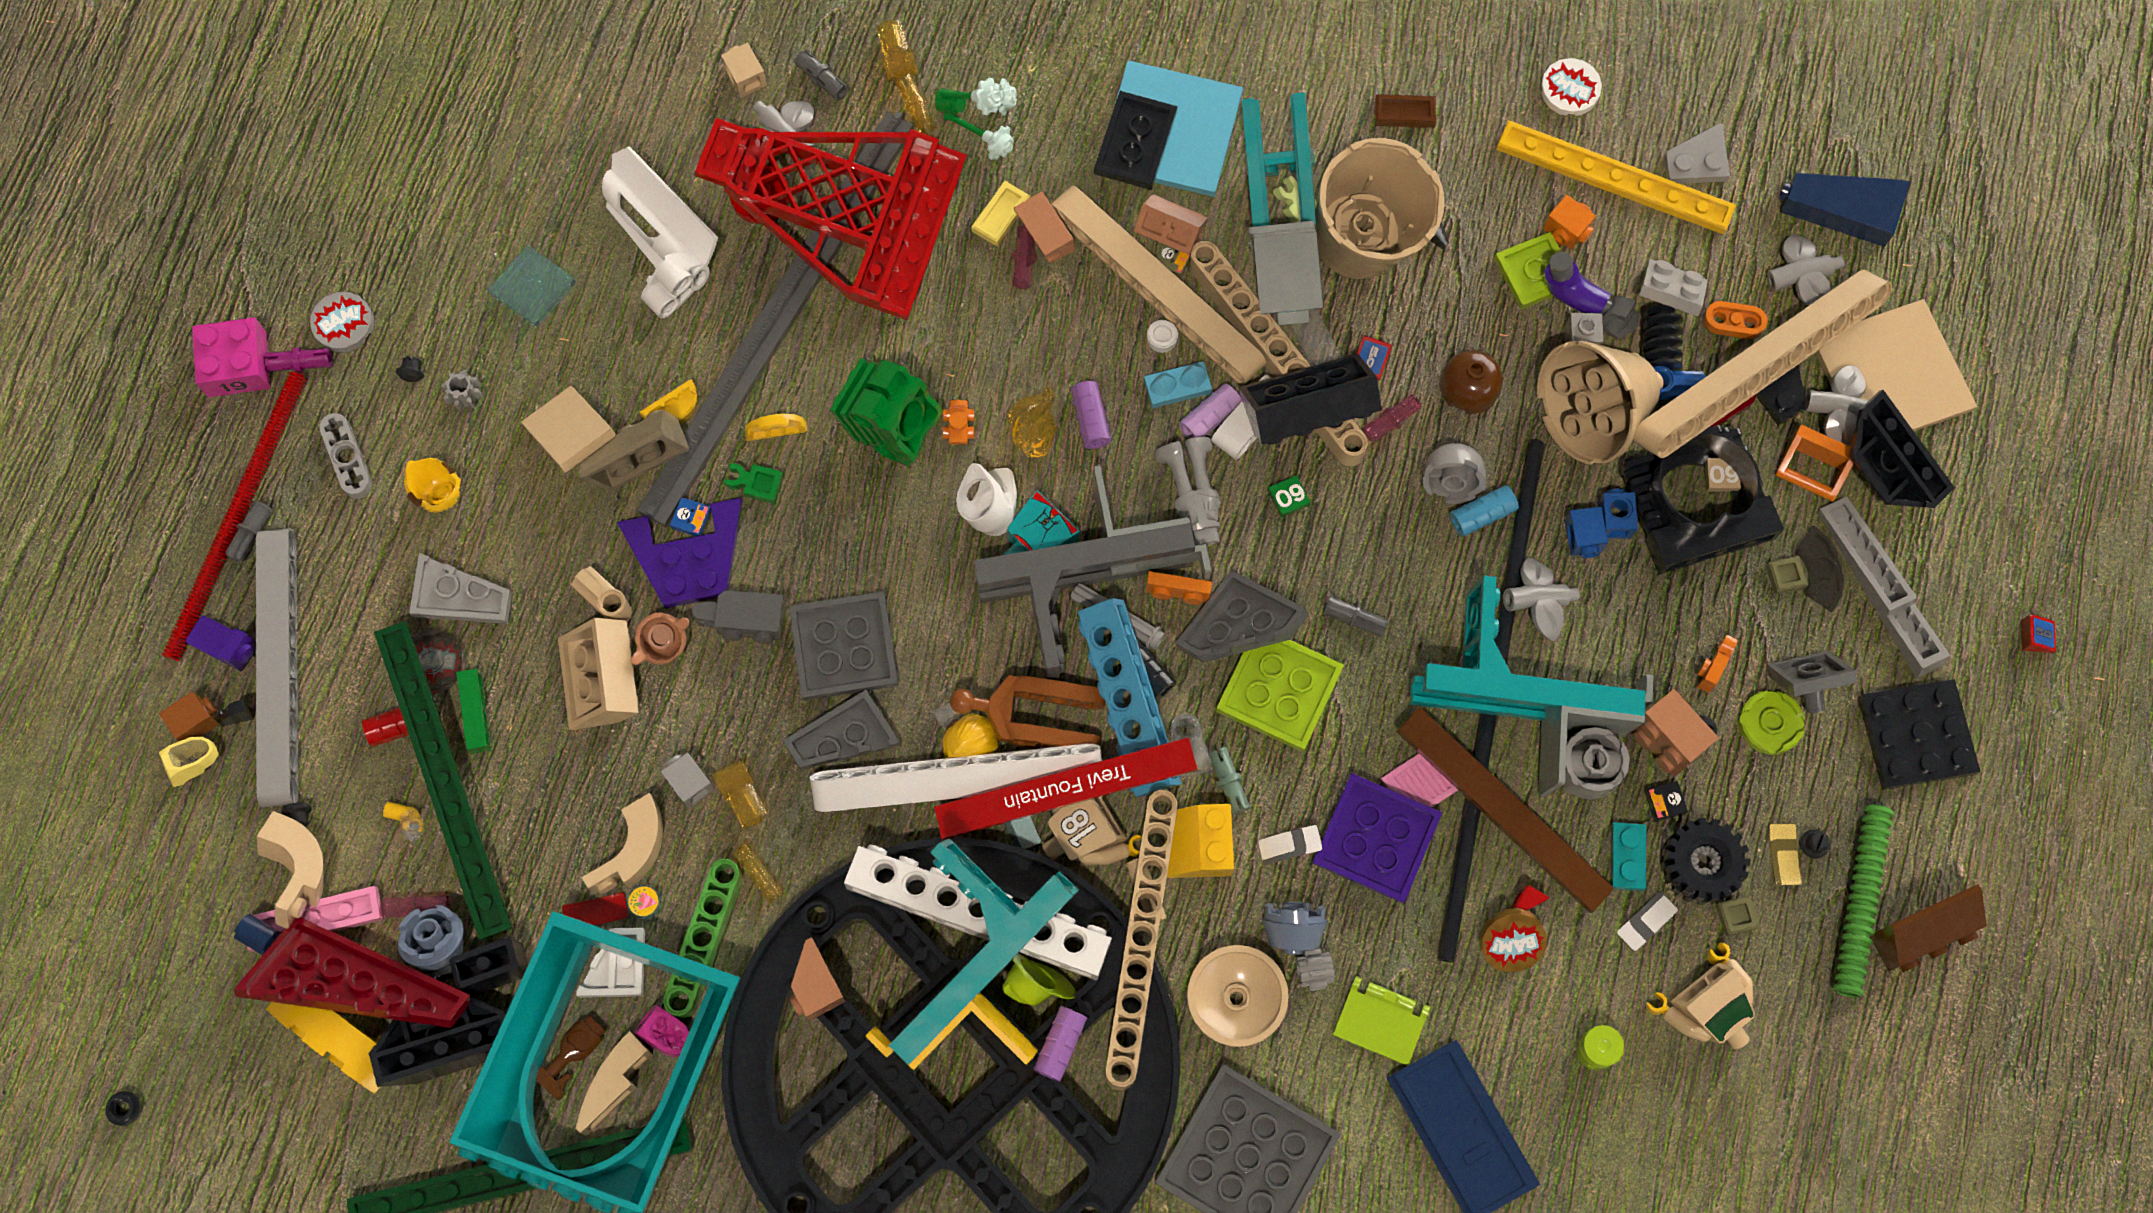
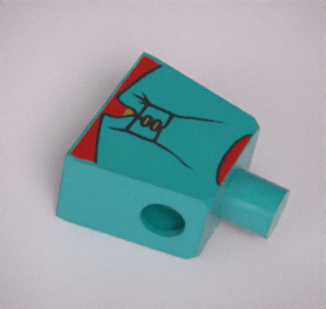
(1040, 527)

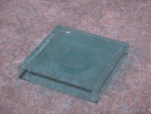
(532, 286)

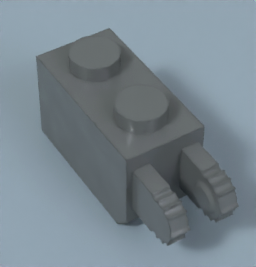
(743, 615)

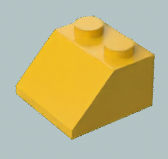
(1202, 842)

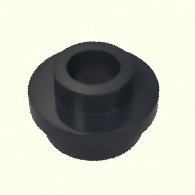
(113, 1108)

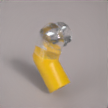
(409, 818)

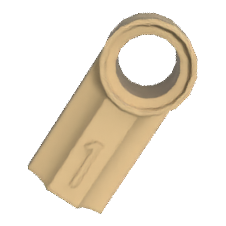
(601, 594)

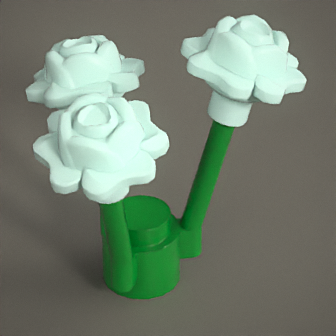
(989, 99)

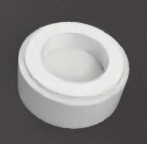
(1162, 336)

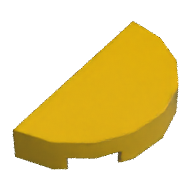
(679, 402)
(775, 426)

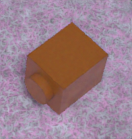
(190, 716)

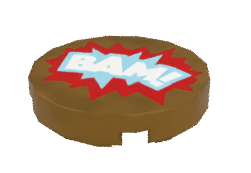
(1513, 940)

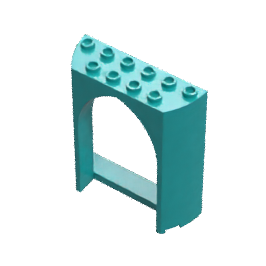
(499, 1112)

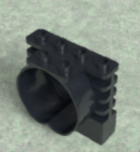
(1680, 542)

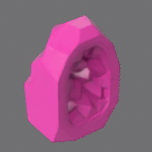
(662, 1031)

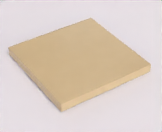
(1907, 360)

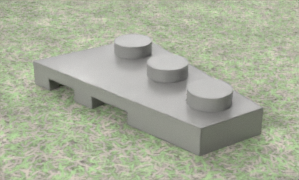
(453, 595)

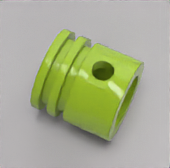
(1600, 1047)

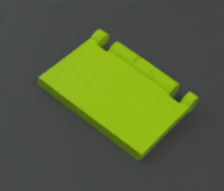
(1381, 1022)

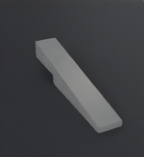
(1885, 588)

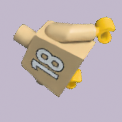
(1088, 834)

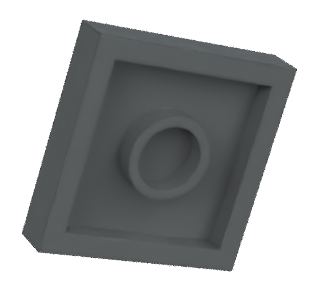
(1811, 676)

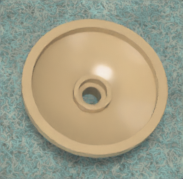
(1242, 972)

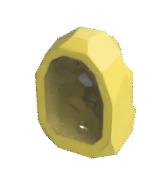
(188, 759)

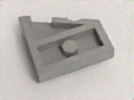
(1699, 159)

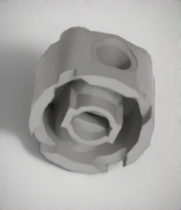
(1595, 763)

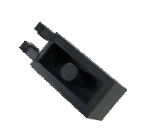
(485, 967)

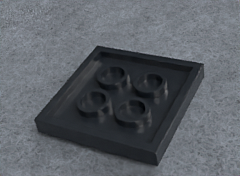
(1918, 734)

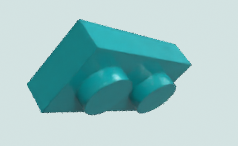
(1628, 856)

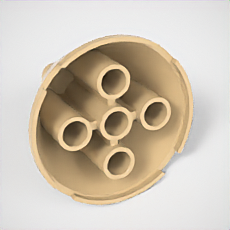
(1596, 398)

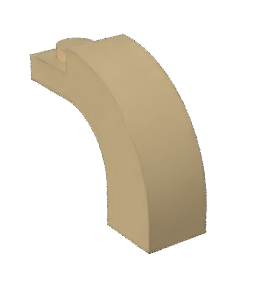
(298, 850)

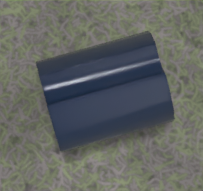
(255, 933)

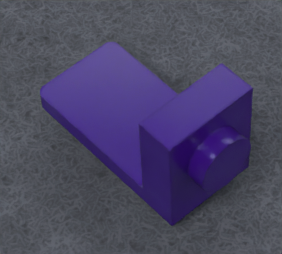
(222, 643)

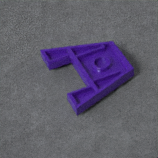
(690, 567)

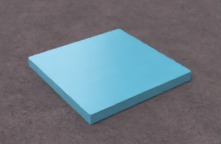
(1201, 125)

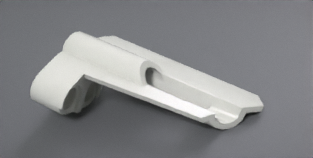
(684, 239)

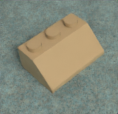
(598, 673)

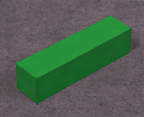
(473, 711)

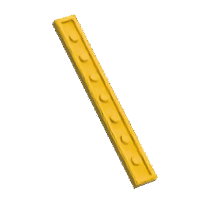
(1616, 177)

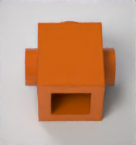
(1570, 222)

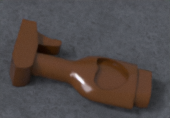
(574, 1046)

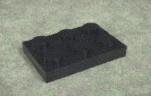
(1135, 140)

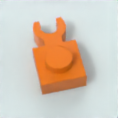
(1712, 669)

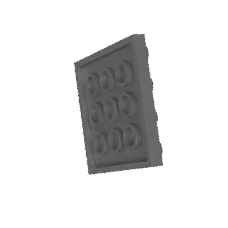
(1247, 1151)

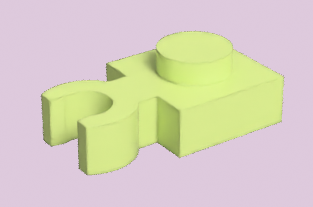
(1291, 198)

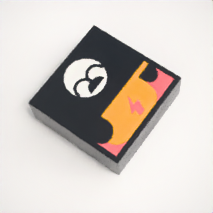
(1666, 801)

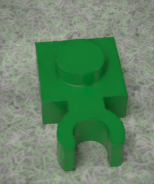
(759, 483)

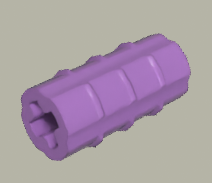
(1091, 415)
(1060, 1043)

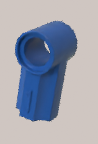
(1677, 381)

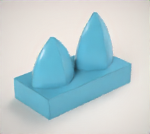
(1177, 384)

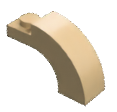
(639, 851)

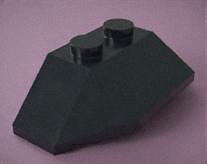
(1895, 457)
(421, 1052)

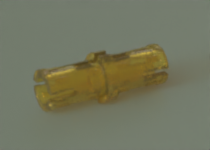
(915, 103)

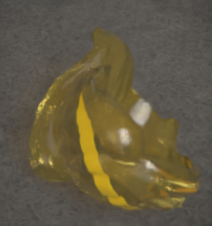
(1033, 424)

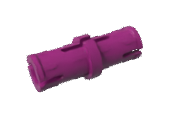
(297, 359)

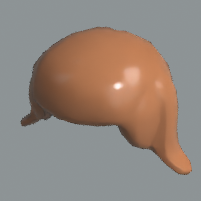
(660, 638)

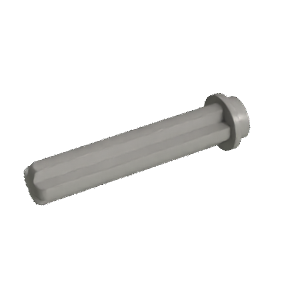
(1143, 631)

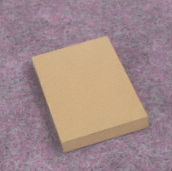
(568, 429)

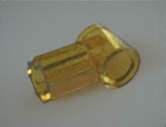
(896, 55)
(738, 789)

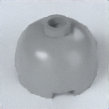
(1455, 473)

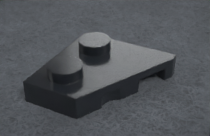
(1783, 397)

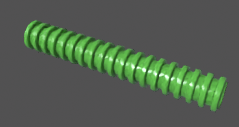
(1863, 900)

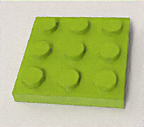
(1280, 691)

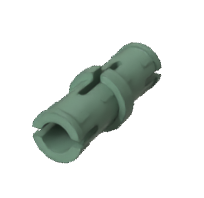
(1229, 781)

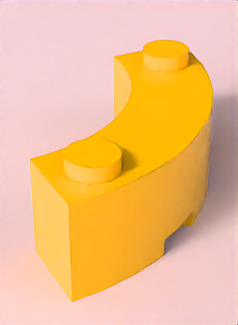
(331, 1033)

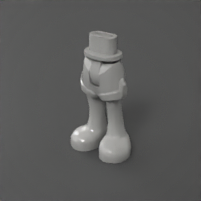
(1198, 504)

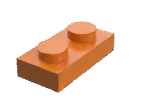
(1166, 586)

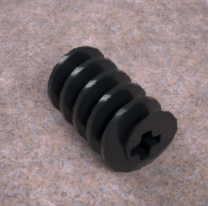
(1662, 338)

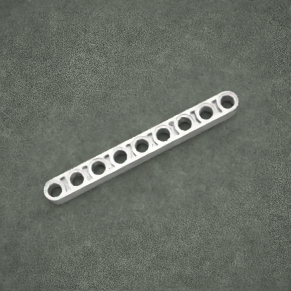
(942, 777)

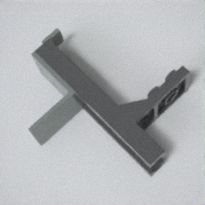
(1114, 557)

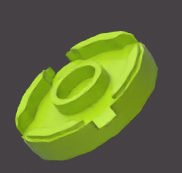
(1771, 722)

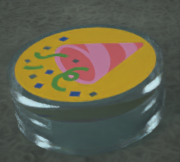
(644, 902)

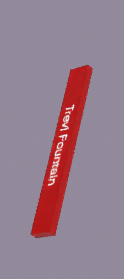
(1066, 788)

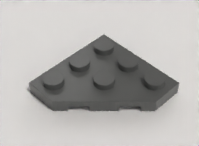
(1240, 619)

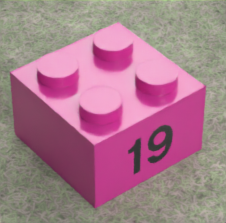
(230, 357)

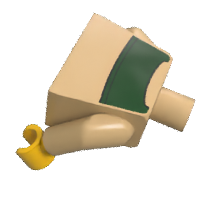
(1714, 1004)

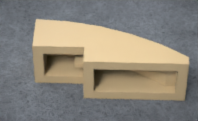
(611, 1082)

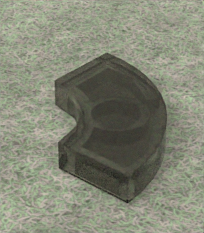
(1823, 569)

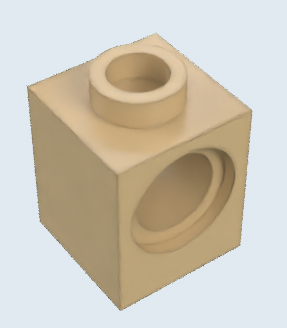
(743, 69)

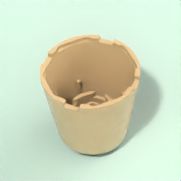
(1388, 195)

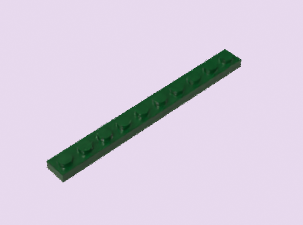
(443, 781)
(485, 1184)

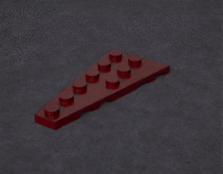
(335, 974)

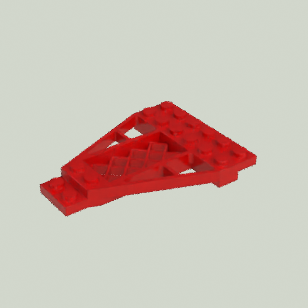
(907, 221)

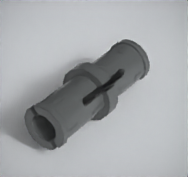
(821, 75)

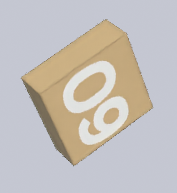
(1720, 476)

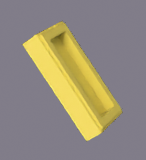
(999, 214)

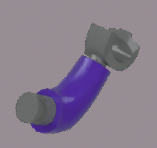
(1579, 293)

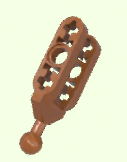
(1000, 704)

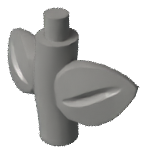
(792, 118)
(1804, 270)
(1840, 404)
(1542, 596)

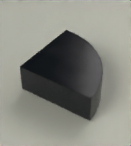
(236, 713)

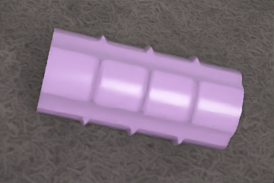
(1210, 412)

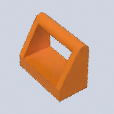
(1823, 449)

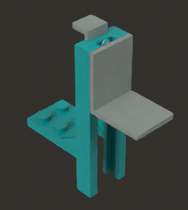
(1289, 252)
(1490, 688)

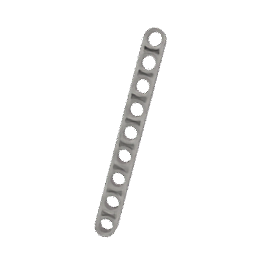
(276, 668)

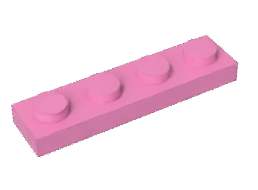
(338, 911)

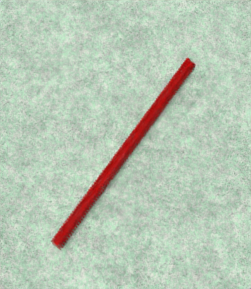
(233, 516)

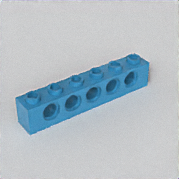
(1133, 677)

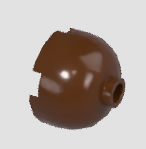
(1471, 381)

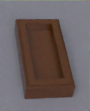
(1405, 111)

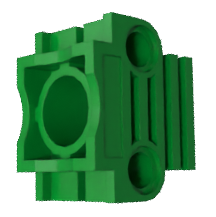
(886, 409)

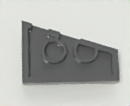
(842, 734)

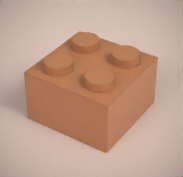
(1674, 733)

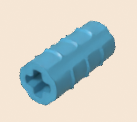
(1484, 511)

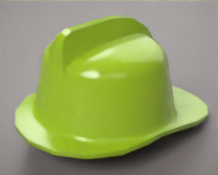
(1034, 982)

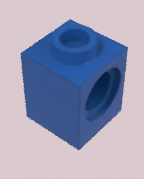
(1626, 502)
(1586, 532)

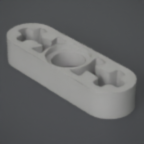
(357, 464)

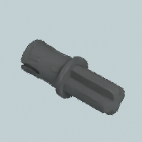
(247, 531)
(1355, 616)

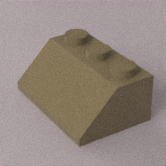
(635, 451)

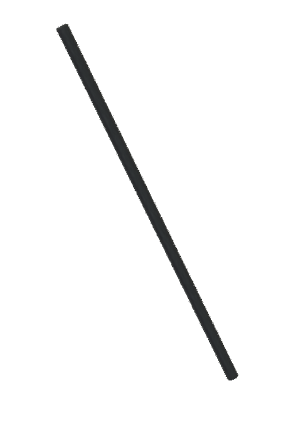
(1488, 722)

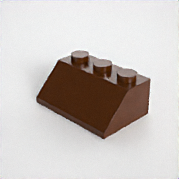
(1931, 930)

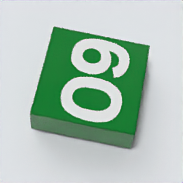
(1289, 496)

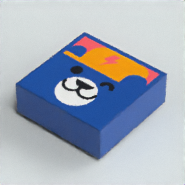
(690, 517)

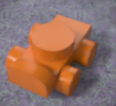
(958, 418)

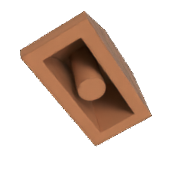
(814, 984)

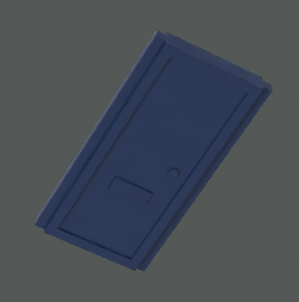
(1463, 1131)

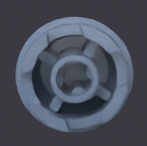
(1294, 926)
(430, 938)

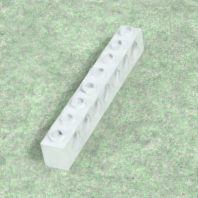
(863, 880)

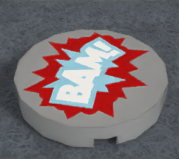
(342, 321)

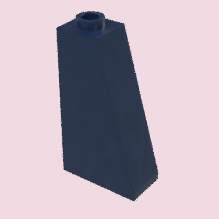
(1847, 204)

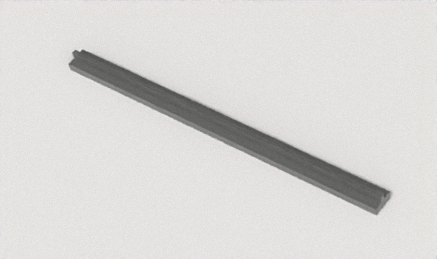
(761, 343)

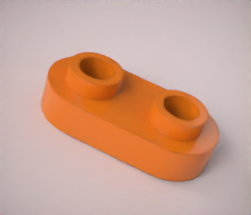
(1733, 319)

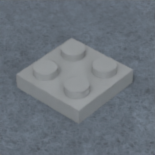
(1673, 286)

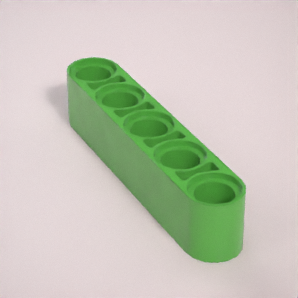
(702, 922)

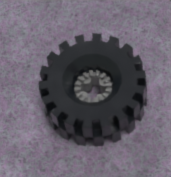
(1726, 864)

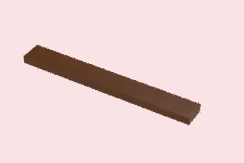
(1505, 810)

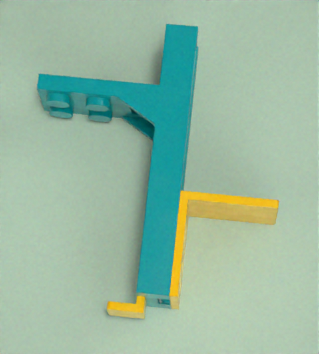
(1008, 933)

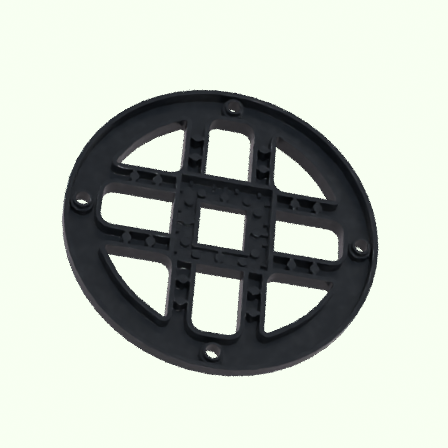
(776, 1152)

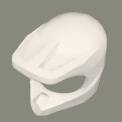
(994, 502)

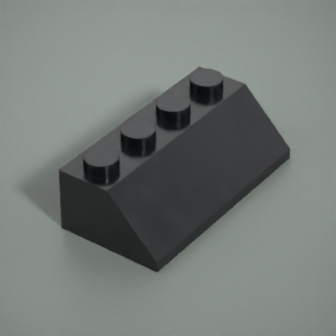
(1311, 399)

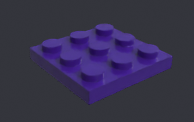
(1377, 838)

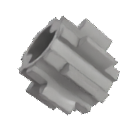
(459, 382)
(1315, 969)

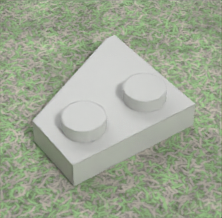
(614, 974)

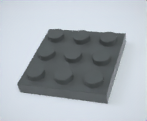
(843, 646)

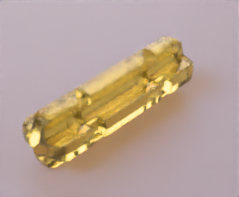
(757, 873)

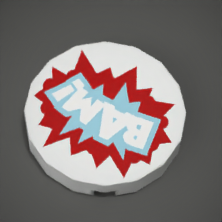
(1571, 87)

